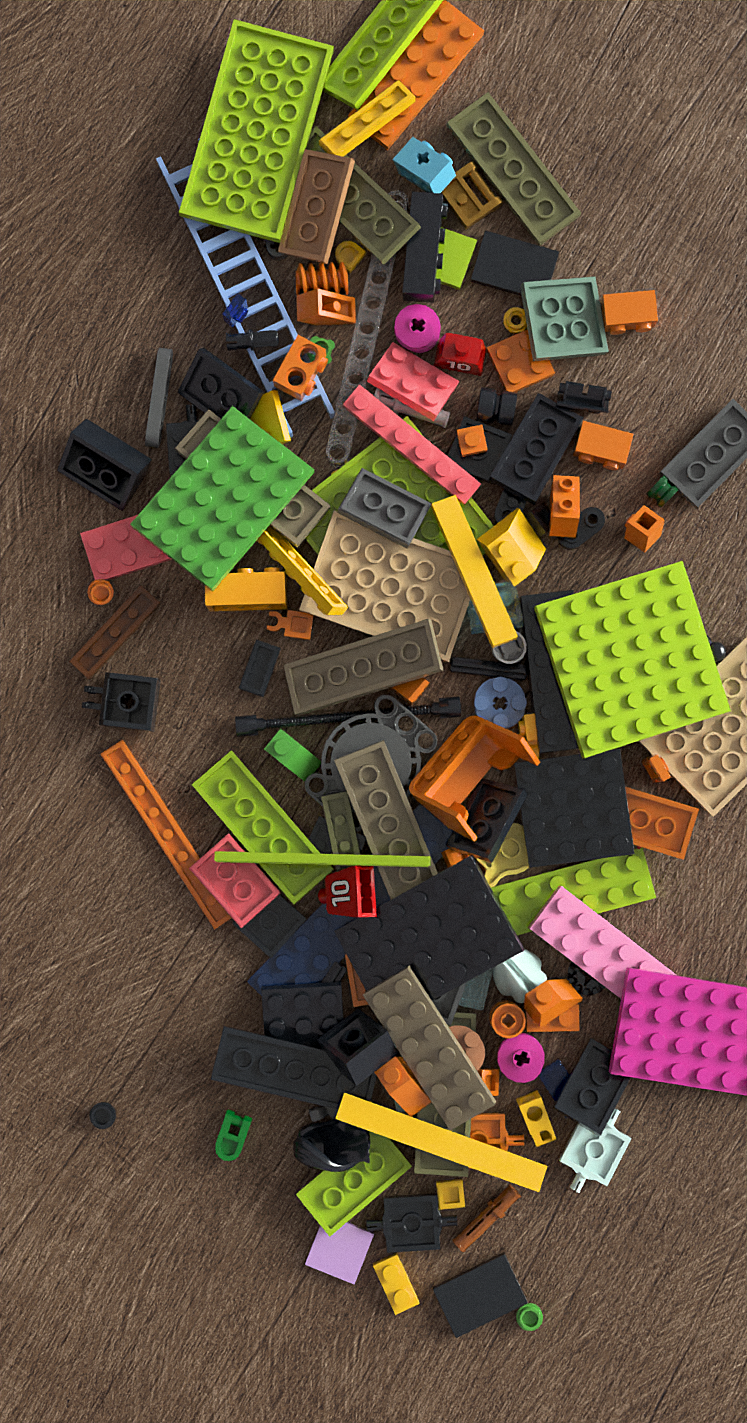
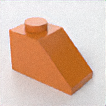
(325, 308)
(411, 690)
(550, 1000)
(403, 1085)

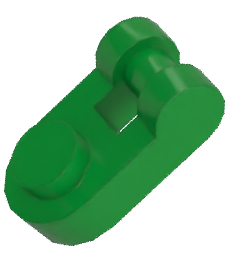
(229, 1144)

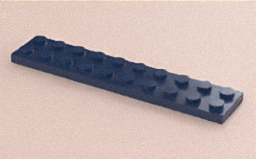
(314, 944)

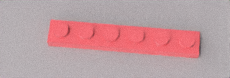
(411, 444)

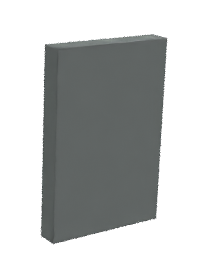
(384, 508)

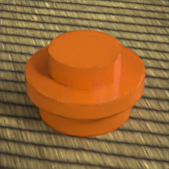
(100, 591)

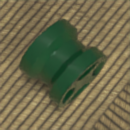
(662, 492)

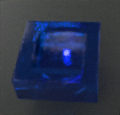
(235, 311)

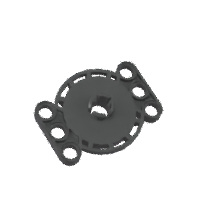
(364, 734)

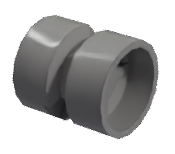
(511, 651)

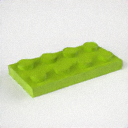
(339, 1196)

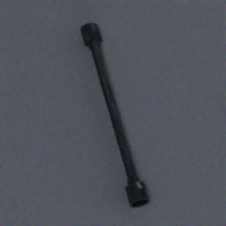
(250, 725)

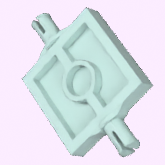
(594, 1155)

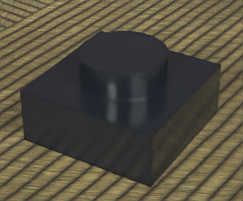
(539, 519)

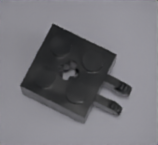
(115, 691)

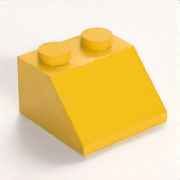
(513, 547)

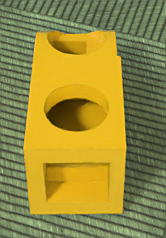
(536, 1118)

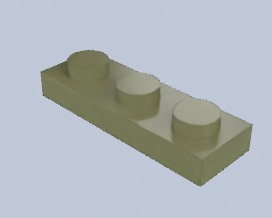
(341, 825)

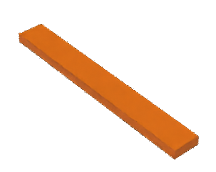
(162, 826)

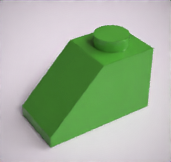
(292, 755)

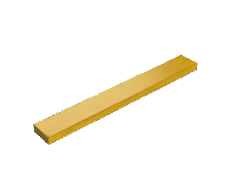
(441, 1142)

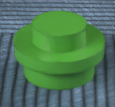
(529, 1317)

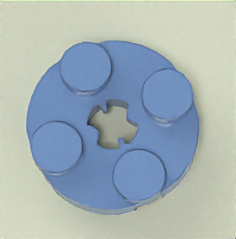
(499, 688)

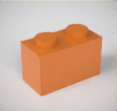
(629, 311)
(602, 445)

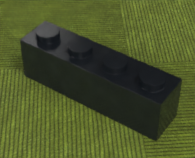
(422, 250)

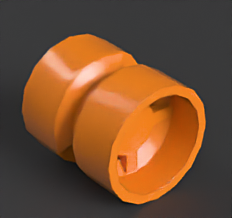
(507, 1019)

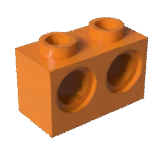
(295, 366)
(564, 506)

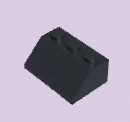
(103, 464)

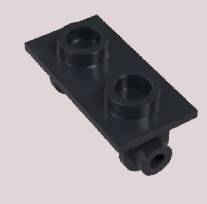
(594, 401)

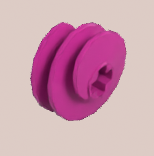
(419, 316)
(526, 1070)

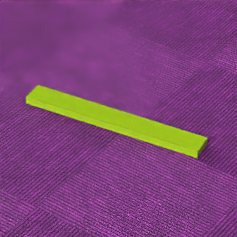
(322, 859)

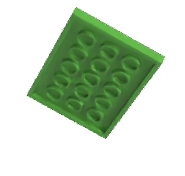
(222, 498)

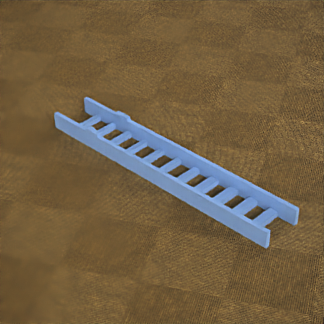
(221, 241)

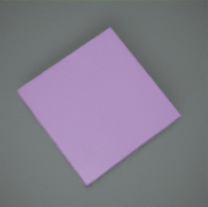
(341, 1252)

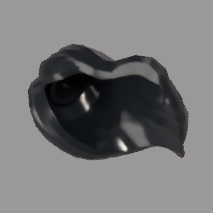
(332, 1145)

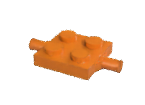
(491, 1130)

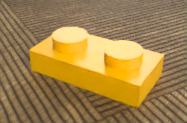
(396, 1283)

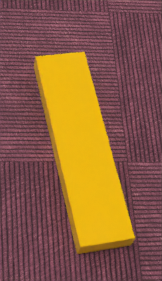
(367, 120)

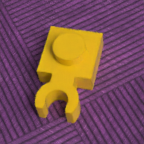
(527, 729)

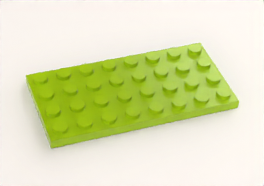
(256, 131)

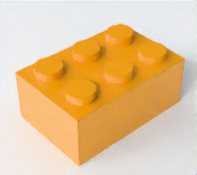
(249, 591)

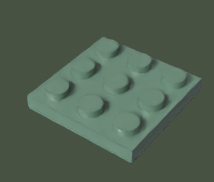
(564, 318)

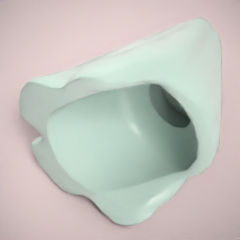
(519, 975)

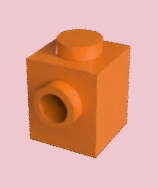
(644, 528)

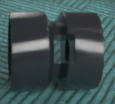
(496, 406)

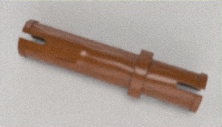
(486, 1218)

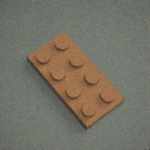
(316, 206)

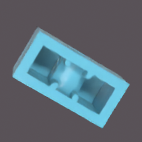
(424, 166)

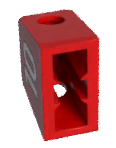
(460, 354)
(350, 892)

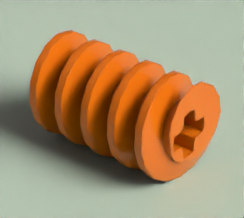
(322, 278)

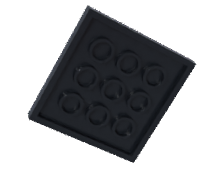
(575, 809)

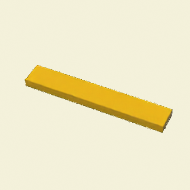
(474, 571)

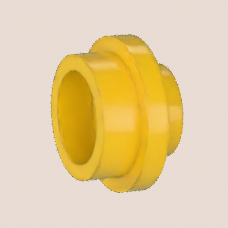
(511, 313)

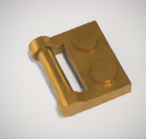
(463, 200)

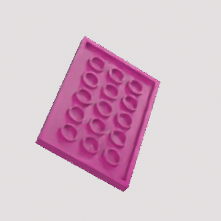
(682, 1032)

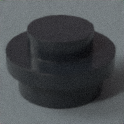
(102, 1115)

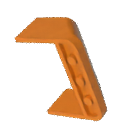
(462, 764)

